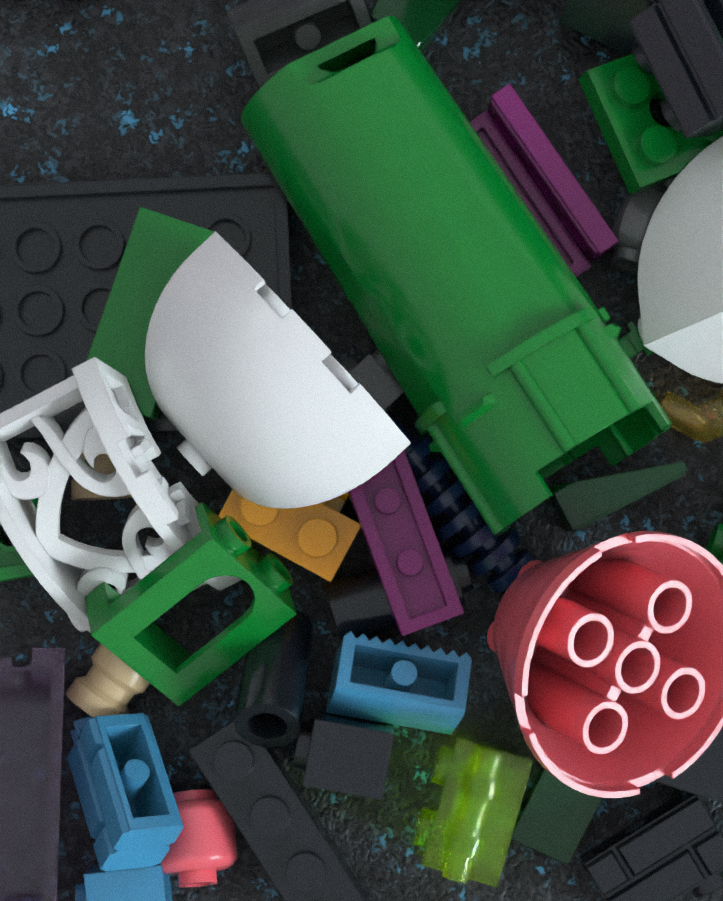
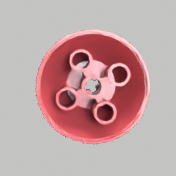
(615, 660)

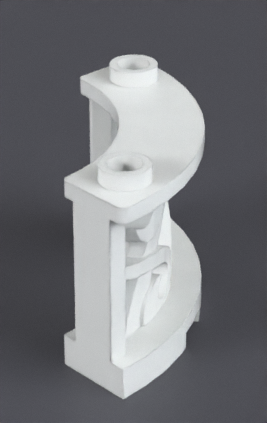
(105, 426)

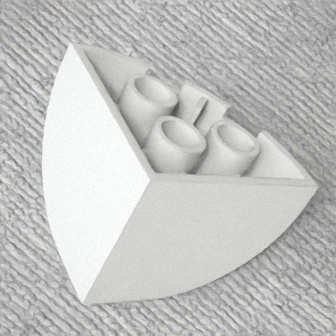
(684, 270)
(259, 388)

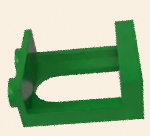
(220, 549)

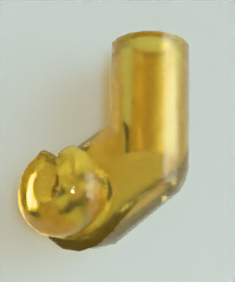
(697, 422)

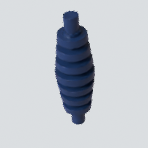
(462, 516)

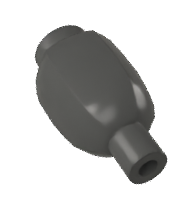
(631, 225)

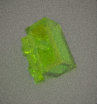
(473, 810)

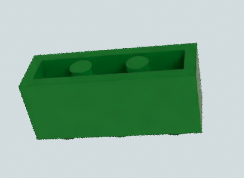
(149, 260)

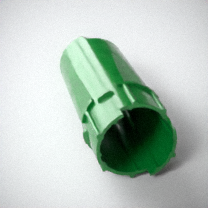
(449, 271)

